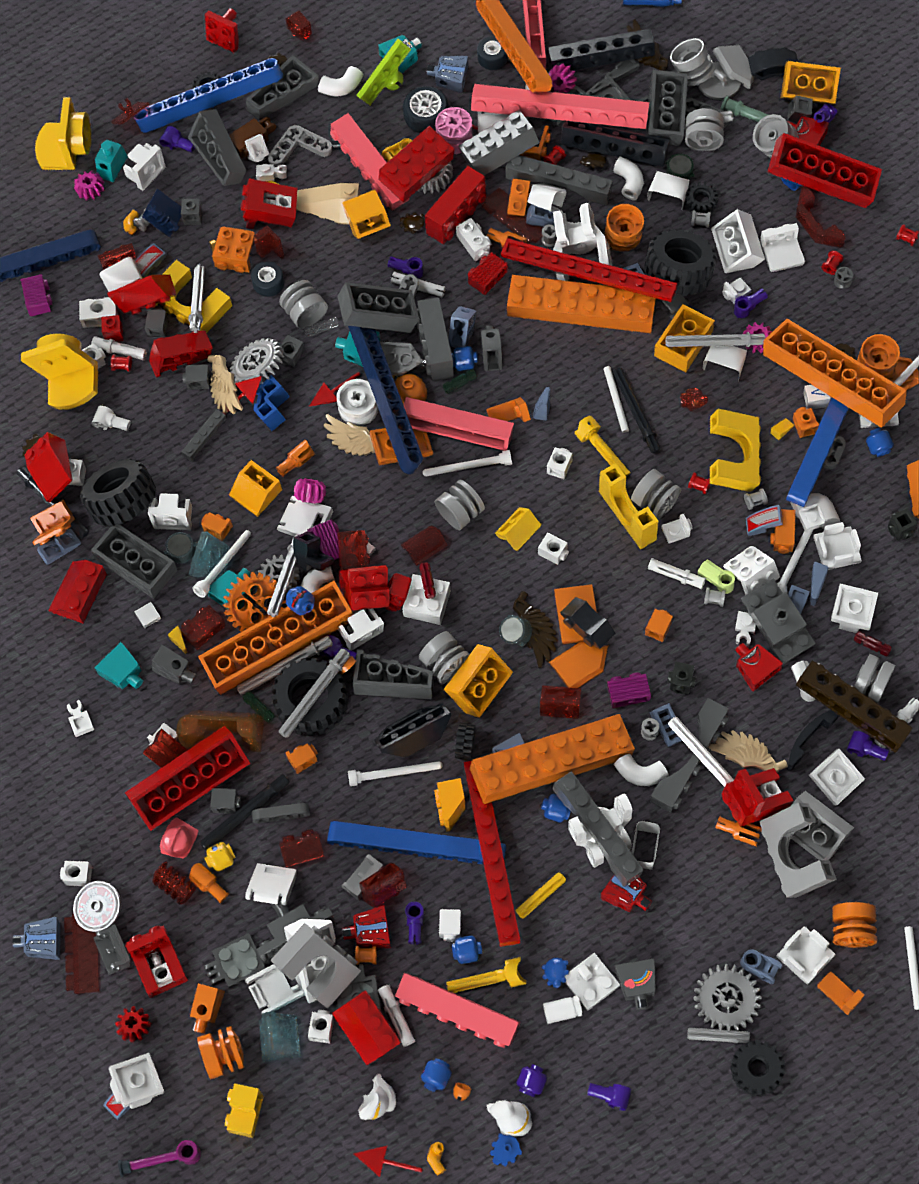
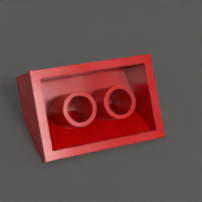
(143, 293)
(78, 590)
(366, 1027)

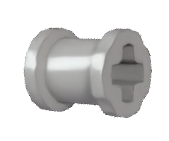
(700, 219)
(141, 223)
(549, 235)
(755, 499)
(714, 597)
(654, 725)

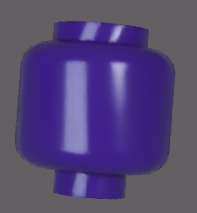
(531, 1080)

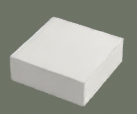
(147, 615)

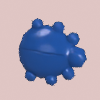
(555, 971)
(505, 1149)

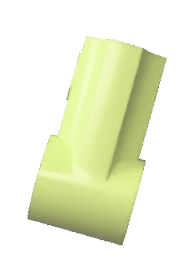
(716, 575)

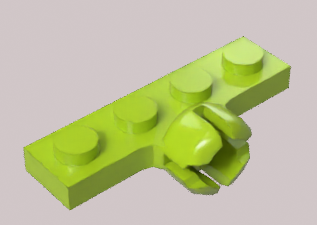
(385, 74)

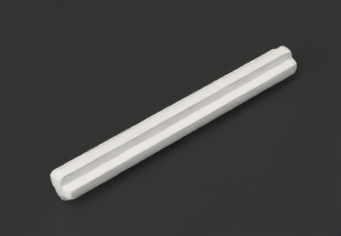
(700, 751)

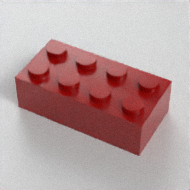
(416, 164)
(455, 205)

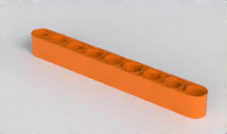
(514, 45)

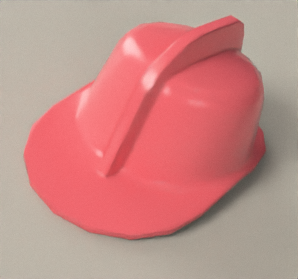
(178, 839)

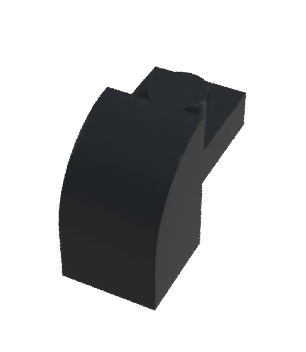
(308, 554)

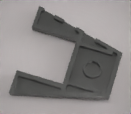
(608, 88)

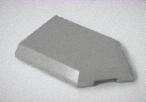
(734, 63)
(400, 357)

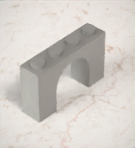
(778, 832)
(308, 945)

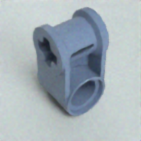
(762, 966)

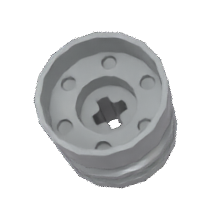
(693, 59)
(303, 304)
(655, 493)
(459, 505)
(443, 656)

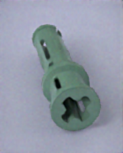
(739, 108)

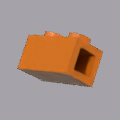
(784, 535)

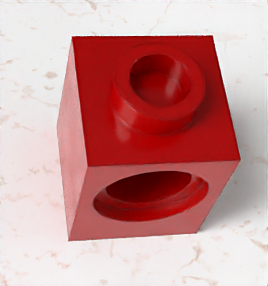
(112, 328)

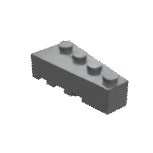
(296, 81)
(216, 147)
(390, 679)

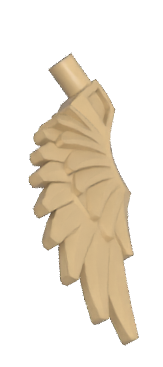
(223, 385)
(349, 437)
(746, 752)

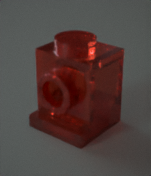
(299, 25)

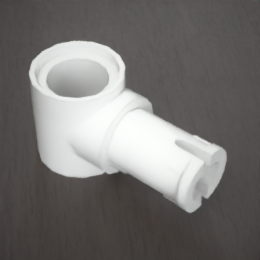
(106, 418)

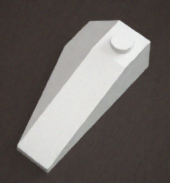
(315, 966)

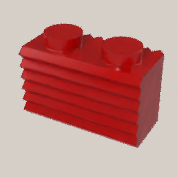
(487, 273)
(399, 588)

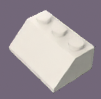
(737, 242)

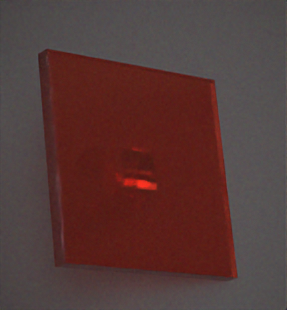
(129, 111)

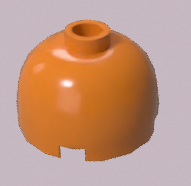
(411, 387)

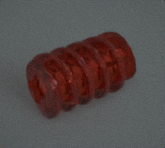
(172, 884)

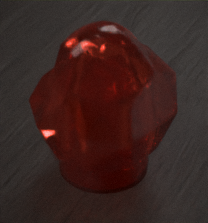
(693, 399)

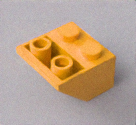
(366, 214)
(255, 488)
(452, 802)

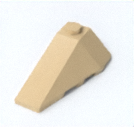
(327, 200)

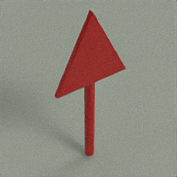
(249, 389)
(326, 395)
(375, 1158)

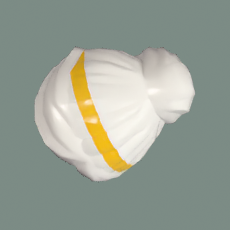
(379, 1100)
(511, 1117)

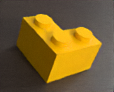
(245, 1110)

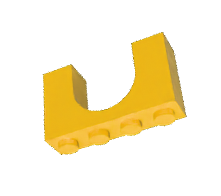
(212, 308)
(745, 431)
(640, 525)

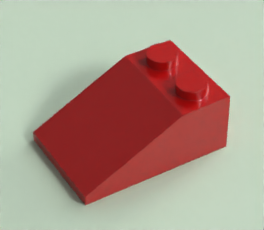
(49, 465)

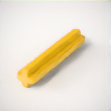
(540, 895)

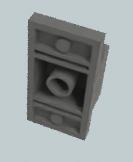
(778, 621)
(270, 948)

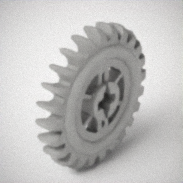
(266, 362)
(709, 988)

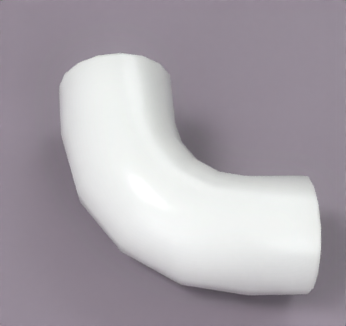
(341, 86)
(632, 175)
(315, 579)
(638, 774)

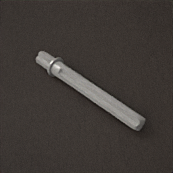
(195, 317)
(715, 340)
(283, 582)
(273, 671)
(314, 693)

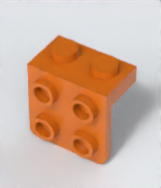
(233, 249)
(52, 522)

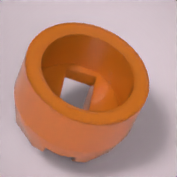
(461, 1090)

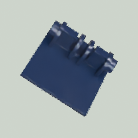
(163, 213)

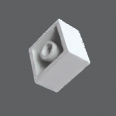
(423, 609)

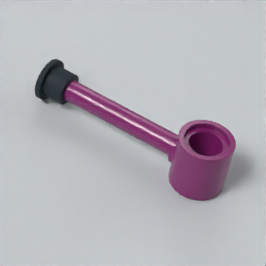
(127, 1166)

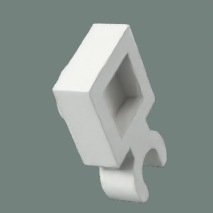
(267, 172)
(745, 626)
(80, 720)

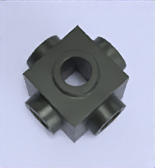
(902, 525)
(681, 678)

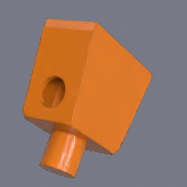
(209, 998)

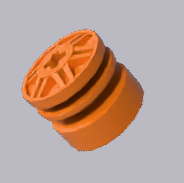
(624, 227)
(880, 349)
(854, 924)
(221, 1052)

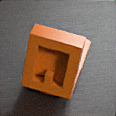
(539, 152)
(519, 197)
(510, 410)
(840, 993)

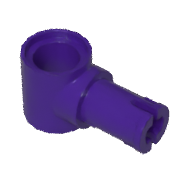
(826, 113)
(173, 138)
(407, 266)
(749, 303)
(335, 648)
(862, 745)
(414, 922)
(614, 1096)

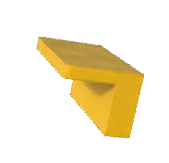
(519, 528)

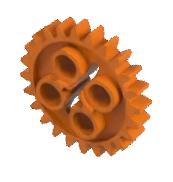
(242, 616)

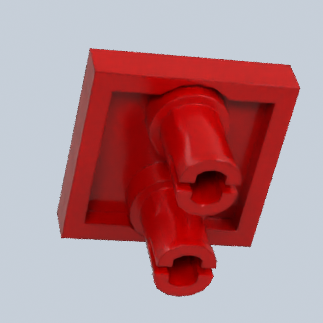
(222, 30)

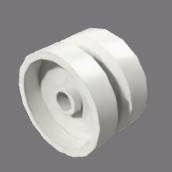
(356, 402)

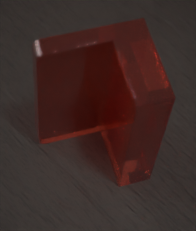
(268, 241)
(424, 544)
(164, 749)

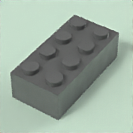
(667, 106)
(499, 143)
(378, 307)
(434, 340)
(134, 560)

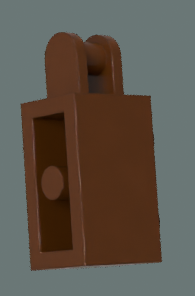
(250, 130)

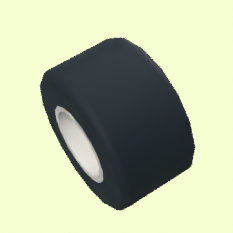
(491, 54)
(267, 279)

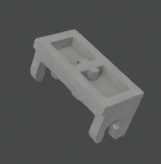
(366, 869)

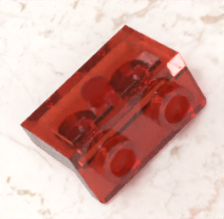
(114, 256)
(353, 549)
(560, 702)
(301, 848)

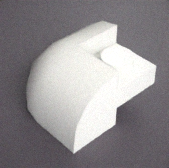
(817, 512)

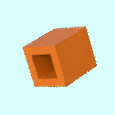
(659, 625)

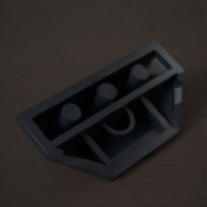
(414, 731)

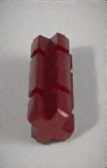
(427, 580)
(872, 643)

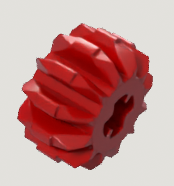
(128, 1032)

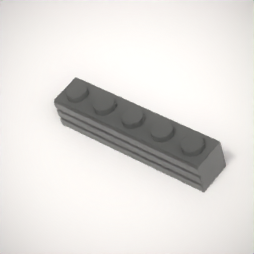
(203, 435)

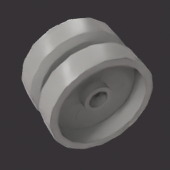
(704, 130)
(769, 130)
(876, 680)

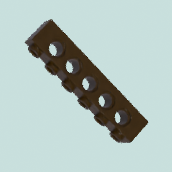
(856, 715)

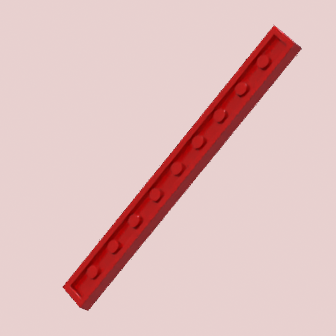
(589, 270)
(493, 865)

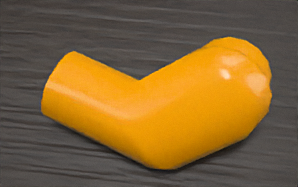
(128, 222)
(434, 1156)

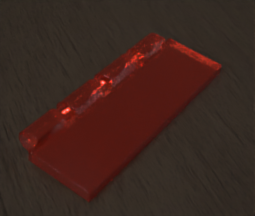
(498, 202)
(84, 958)

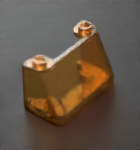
(195, 723)

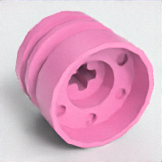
(454, 126)

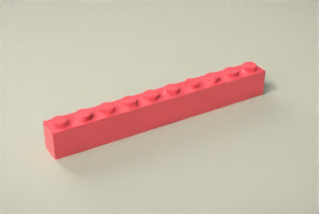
(560, 106)

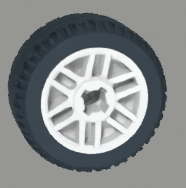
(423, 107)

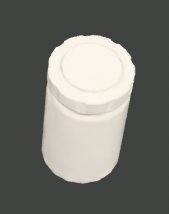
(562, 1009)

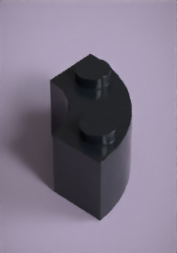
(770, 62)
(587, 623)

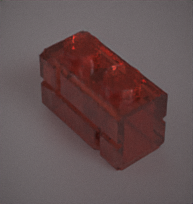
(202, 626)
(383, 885)

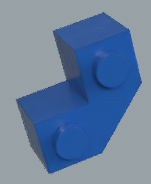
(269, 398)

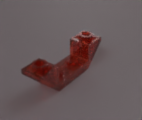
(831, 236)

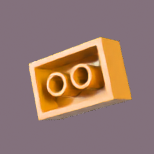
(811, 82)
(685, 322)
(478, 680)

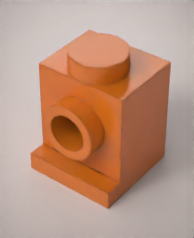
(803, 426)
(216, 525)
(302, 757)

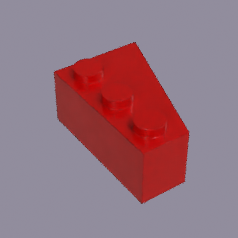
(179, 349)

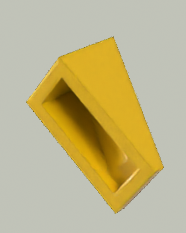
(781, 428)
(176, 637)

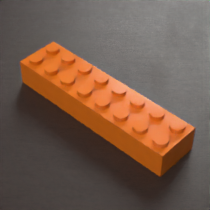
(579, 304)
(834, 372)
(274, 639)
(551, 758)

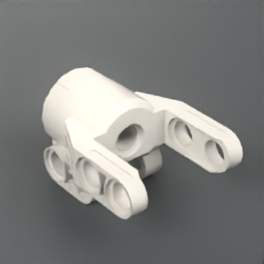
(580, 237)
(617, 817)

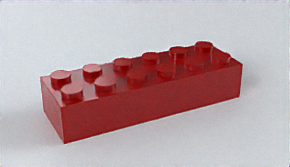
(824, 170)
(187, 778)

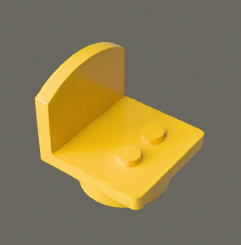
(62, 141)
(69, 370)

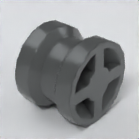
(841, 274)

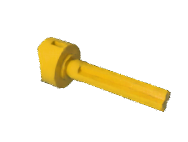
(589, 432)
(509, 973)

